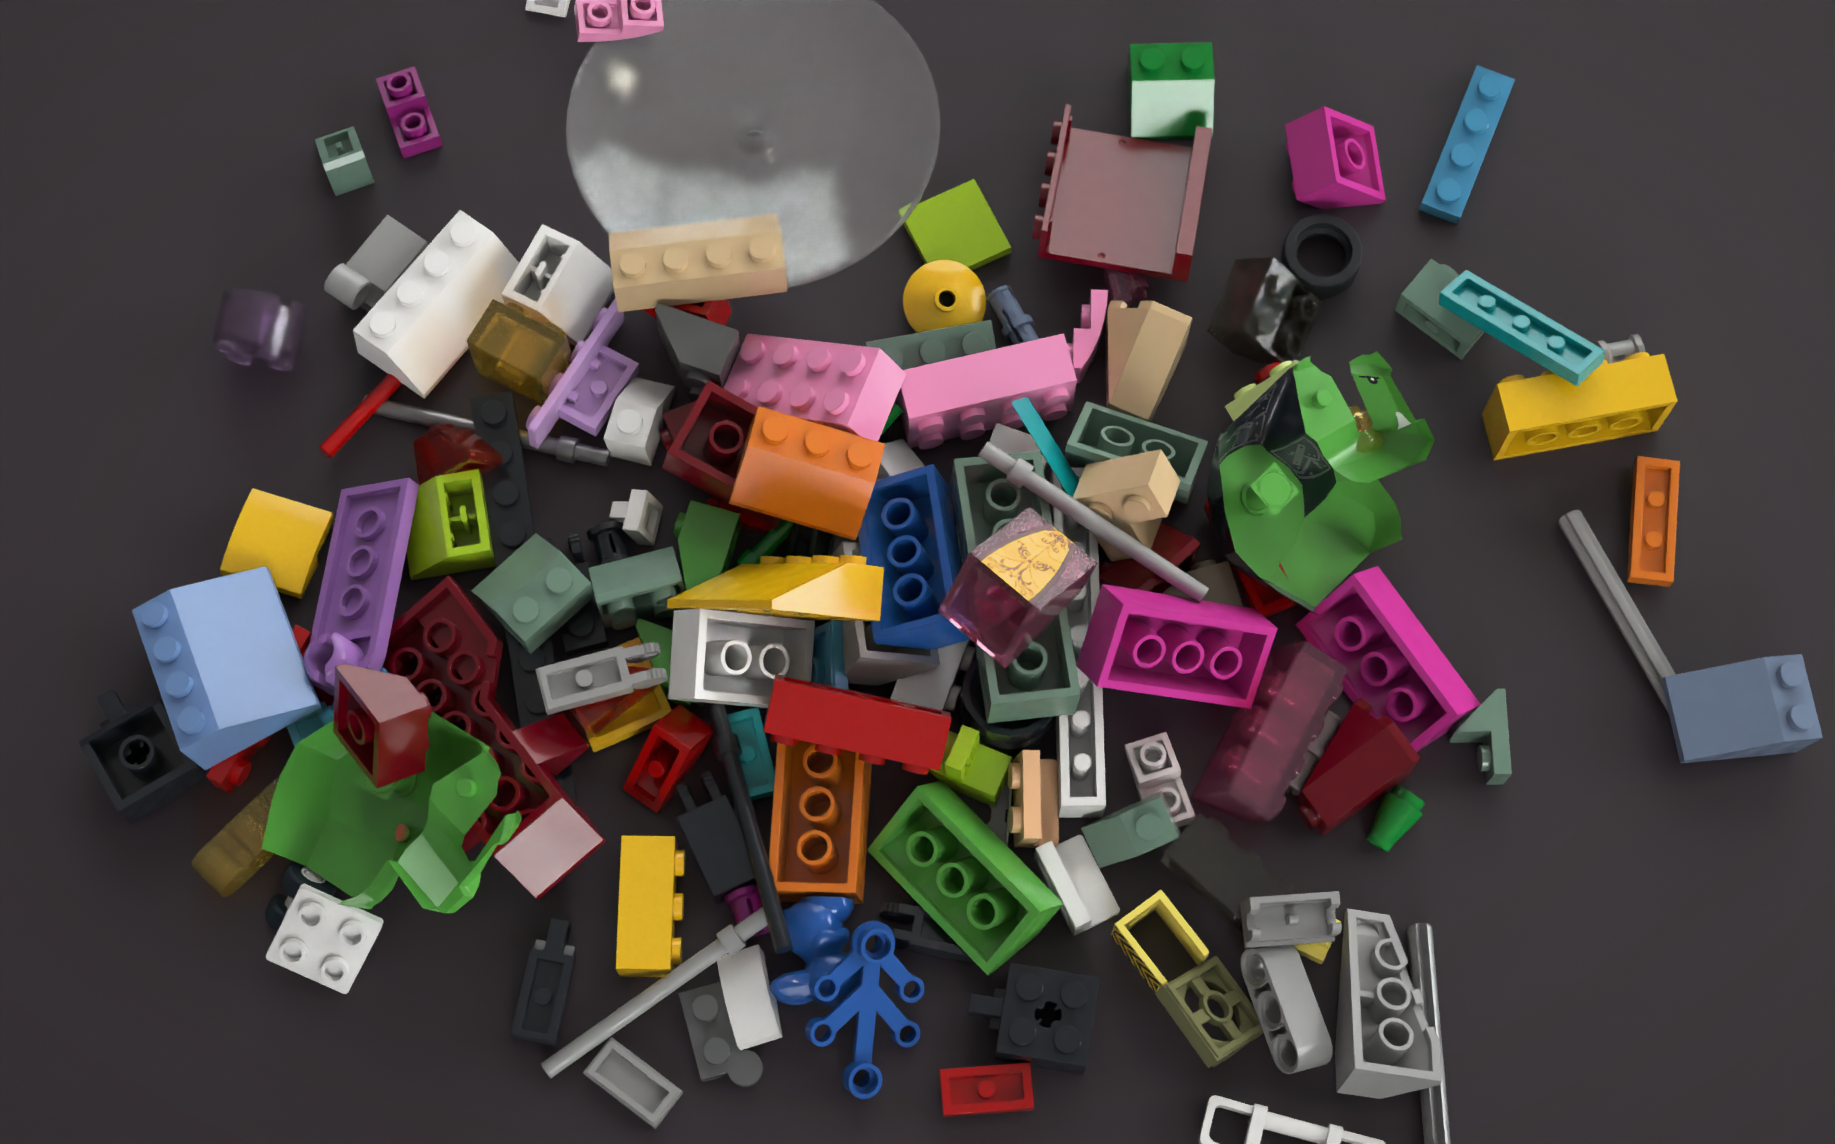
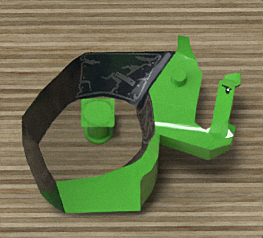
(1305, 488)

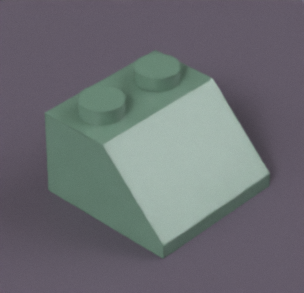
(534, 592)

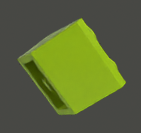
(450, 527)

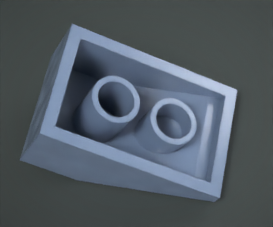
(1742, 709)

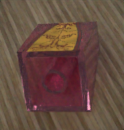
(1016, 585)

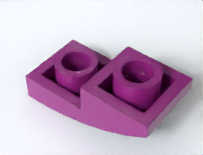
(409, 112)

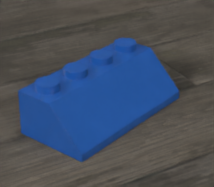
(915, 539)

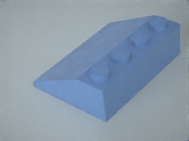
(225, 663)

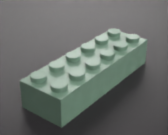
(1045, 674)

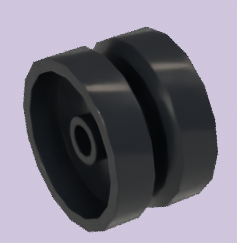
(1006, 736)

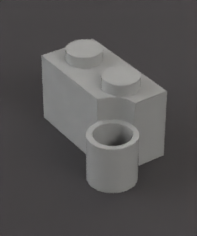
(375, 265)

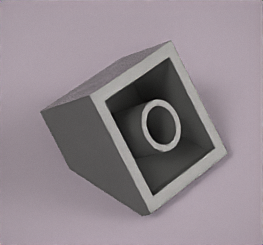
(697, 348)

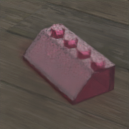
(1268, 742)

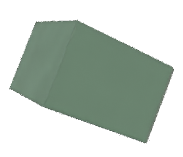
(344, 161)

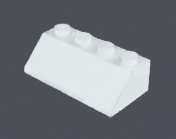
(436, 304)

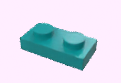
(755, 752)

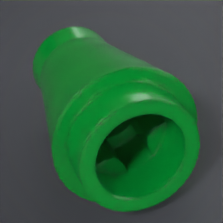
(1395, 816)

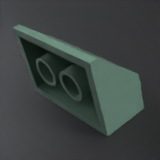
(1110, 434)

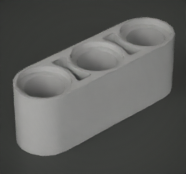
(1286, 1008)

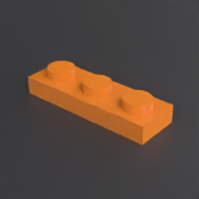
(1653, 521)

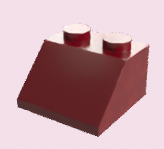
(1170, 544)
(381, 723)

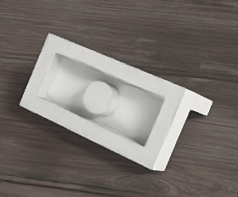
(1077, 883)

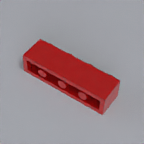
(857, 723)

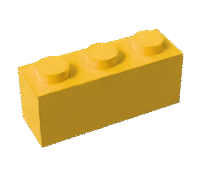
(649, 906)

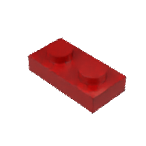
(986, 1089)

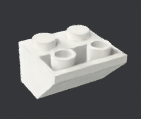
(560, 283)

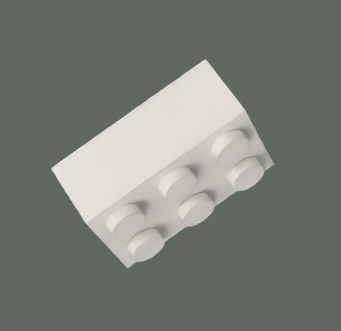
(736, 655)

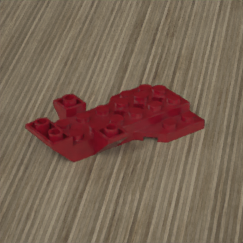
(461, 661)

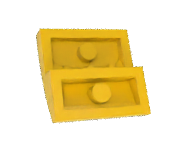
(278, 536)

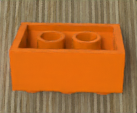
(806, 473)

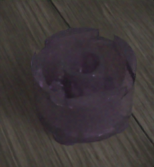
(260, 328)

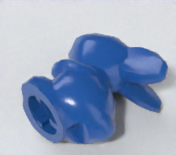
(819, 941)

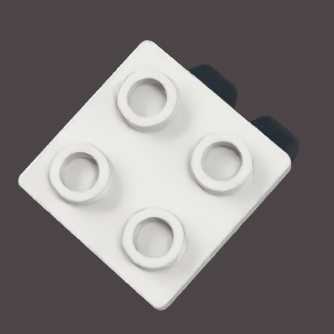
(316, 932)

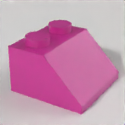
(1334, 160)

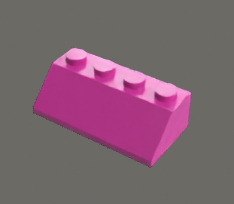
(1389, 658)

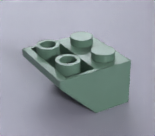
(636, 588)

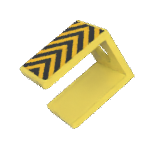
(1177, 924)

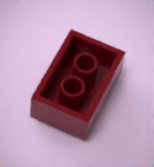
(712, 445)

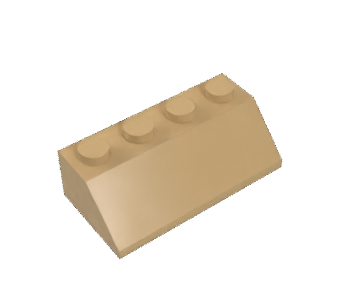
(697, 262)

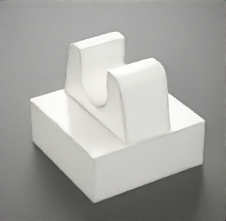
(639, 516)

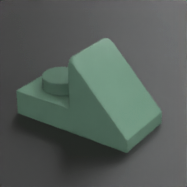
(1489, 726)

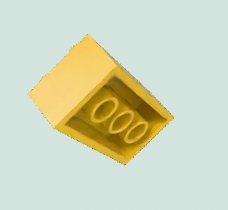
(1554, 414)

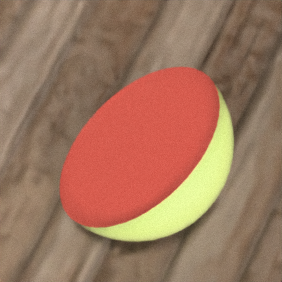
(402, 832)

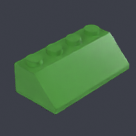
(964, 876)

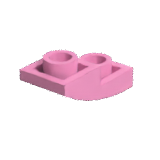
(617, 19)
(1087, 338)

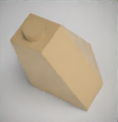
(1142, 355)

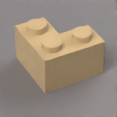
(1130, 494)

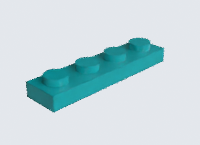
(1521, 327)

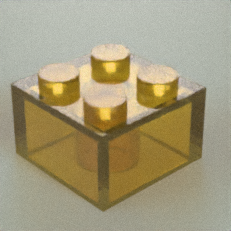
(518, 350)

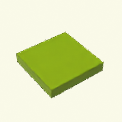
(957, 228)

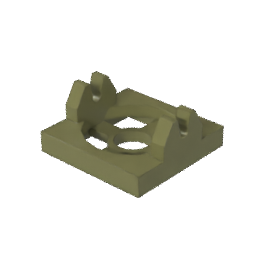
(1230, 998)

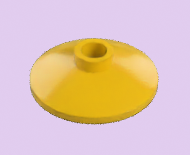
(926, 284)

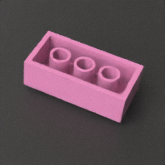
(818, 382)
(977, 391)

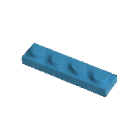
(1467, 144)

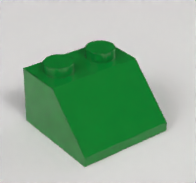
(1170, 89)

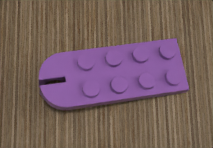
(361, 579)

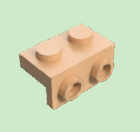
(1035, 800)

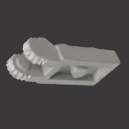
(597, 677)

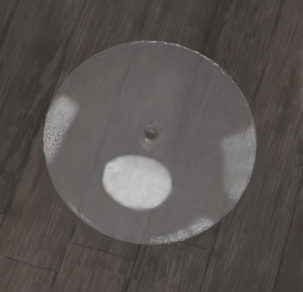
(827, 84)

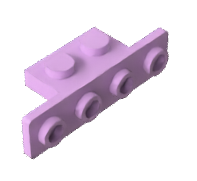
(589, 384)

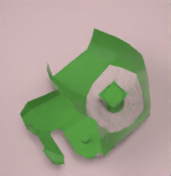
(345, 828)

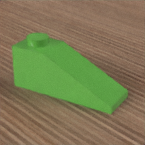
(706, 541)

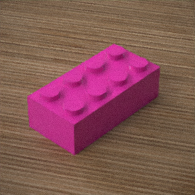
(1176, 647)

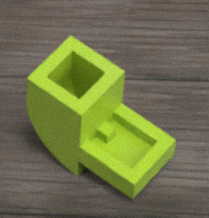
(973, 767)

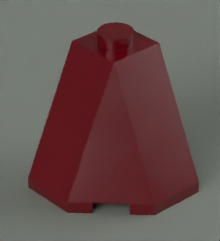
(1355, 769)

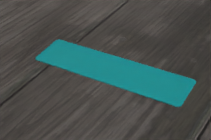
(1046, 444)

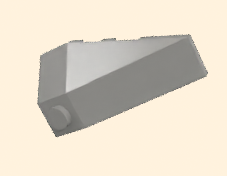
(1381, 1027)

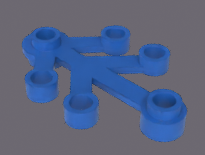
(866, 1001)

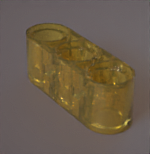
(237, 849)

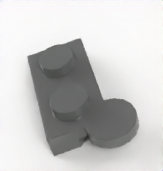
(714, 1038)

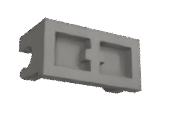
(1290, 919)

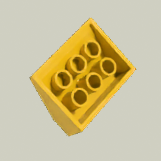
(793, 589)

